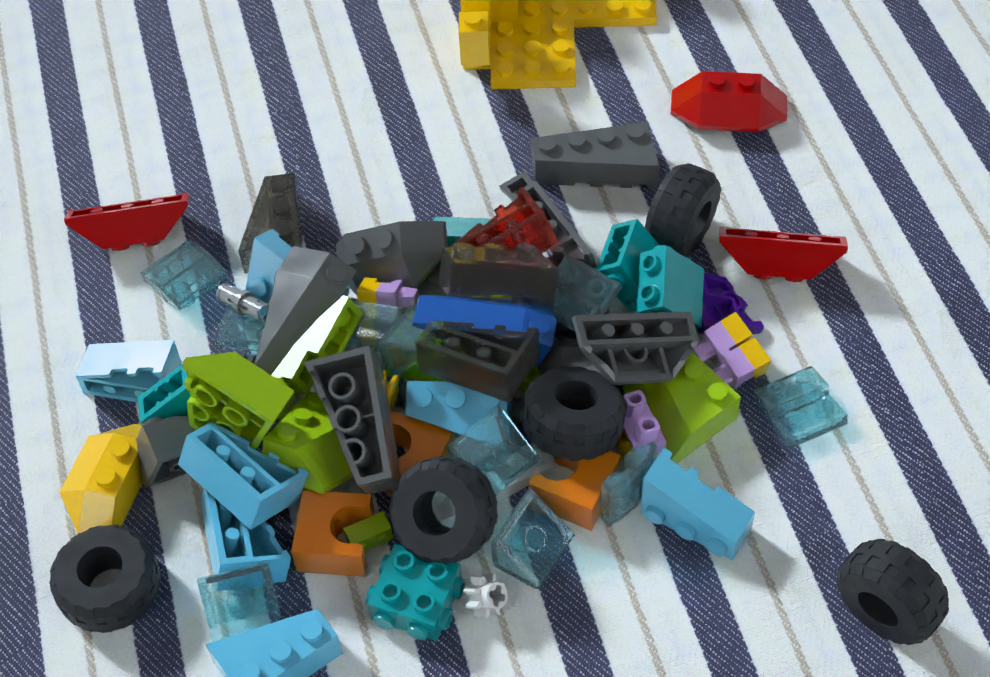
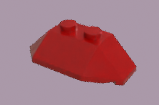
(729, 102)
(128, 222)
(782, 253)

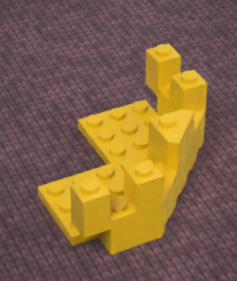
(533, 40)

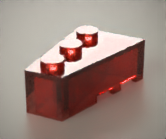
(514, 224)

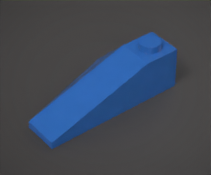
(487, 314)

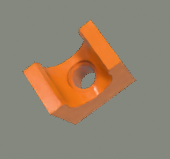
(420, 439)
(578, 496)
(318, 527)

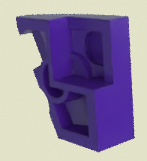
(722, 301)

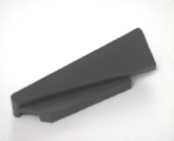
(568, 240)

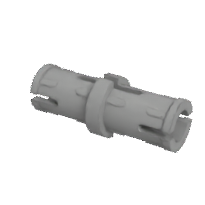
(241, 301)

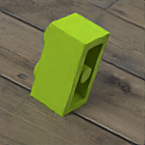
(370, 531)

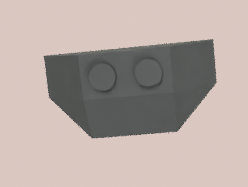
(394, 252)
(637, 345)

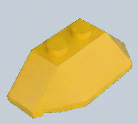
(103, 479)

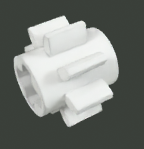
(485, 595)

